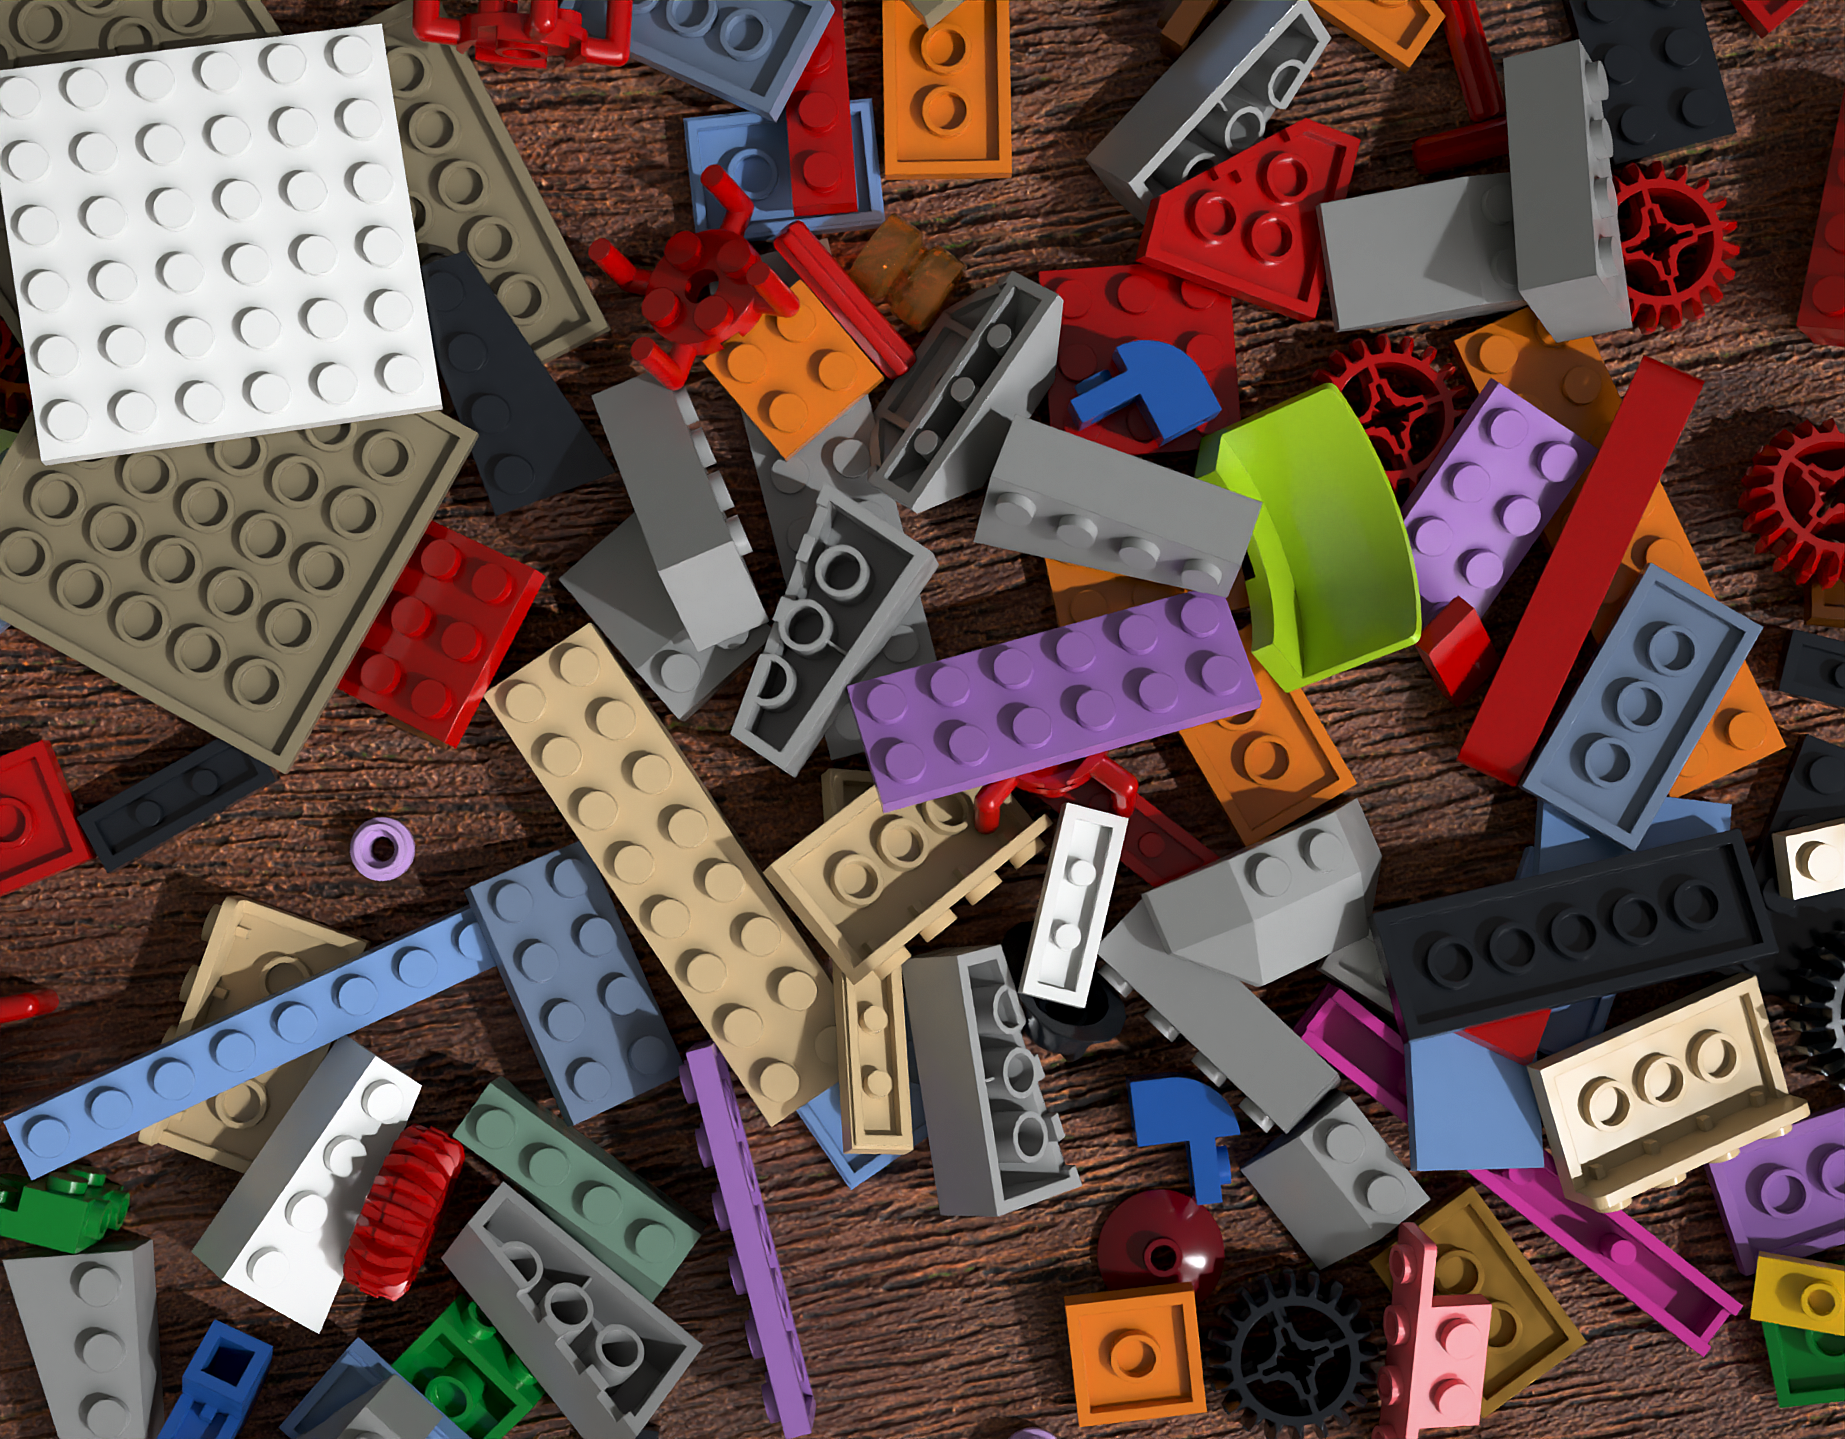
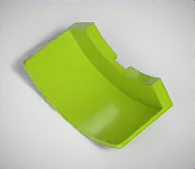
(1328, 541)

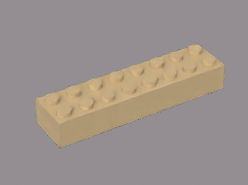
(676, 867)

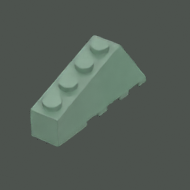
(581, 1187)

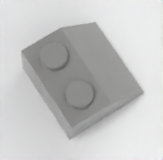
(1334, 1182)

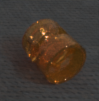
(906, 272)

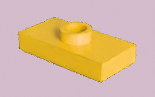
(1799, 1293)

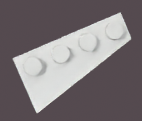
(301, 1197)

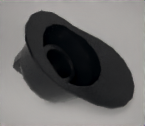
(1060, 1026)

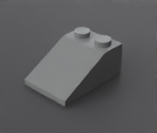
(1421, 253)
(633, 609)

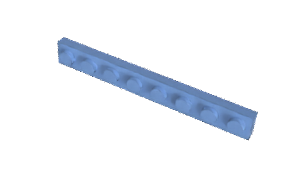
(248, 1042)

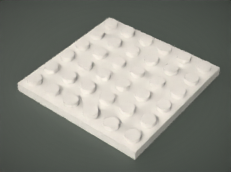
(213, 244)

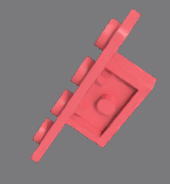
(1432, 1346)

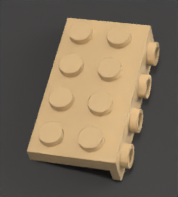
(884, 877)
(247, 958)
(1664, 1095)

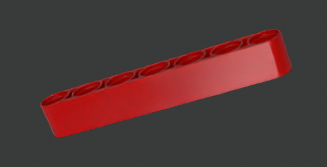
(1580, 570)

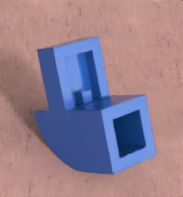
(1159, 380)
(1186, 1109)
(219, 1386)

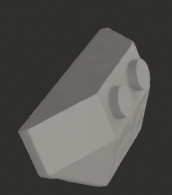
(955, 405)
(1274, 900)

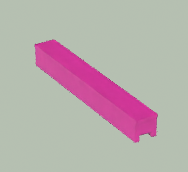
(1604, 1242)

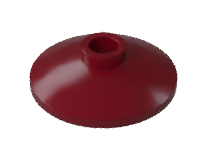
(1154, 1220)

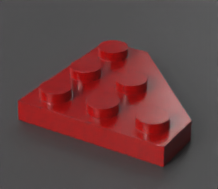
(1254, 220)

